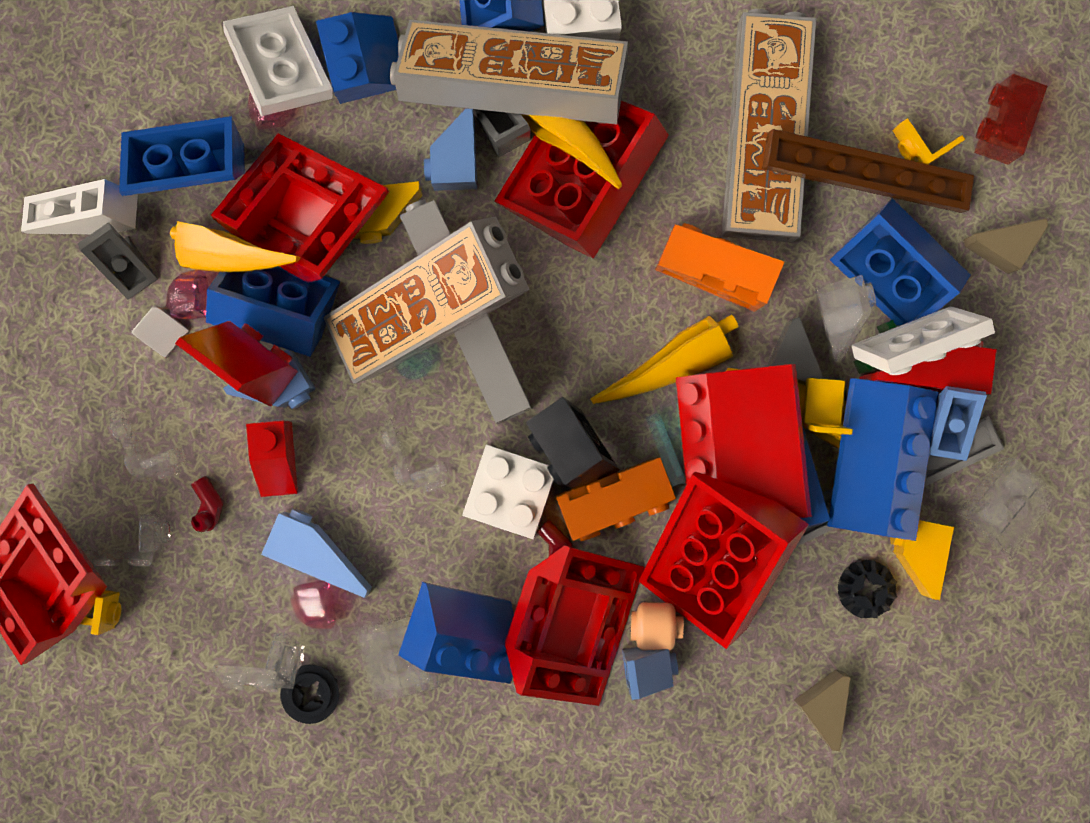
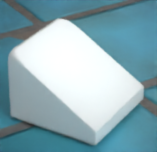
(159, 331)

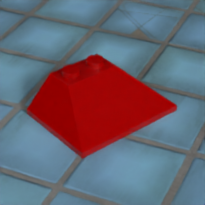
(299, 206)
(43, 578)
(570, 625)

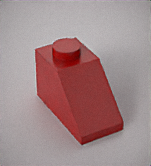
(272, 457)

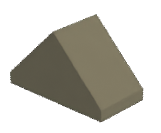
(1007, 246)
(826, 707)

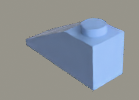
(310, 550)

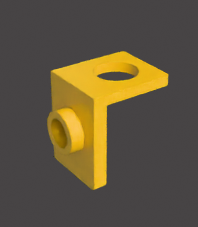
(913, 147)
(824, 406)
(106, 613)

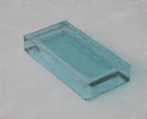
(665, 449)

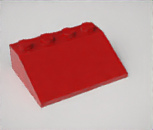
(571, 198)
(747, 432)
(721, 555)

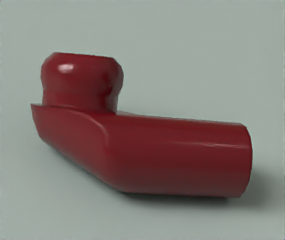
(210, 506)
(553, 537)

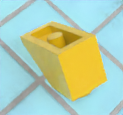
(387, 215)
(926, 557)

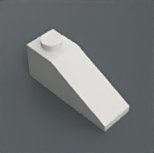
(79, 209)

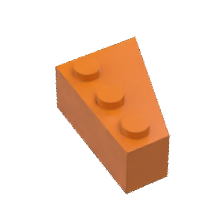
(719, 267)
(616, 499)

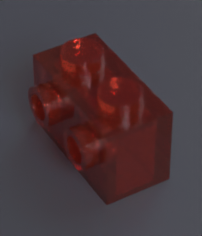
(1010, 118)

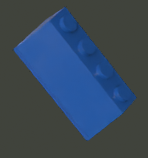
(884, 459)

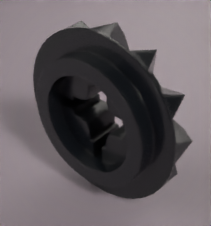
(853, 580)
(314, 710)

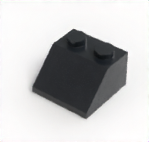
(570, 445)

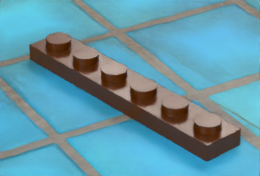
(867, 171)

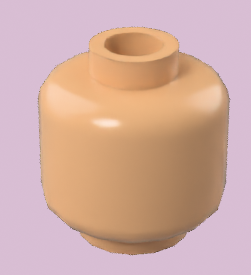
(656, 626)

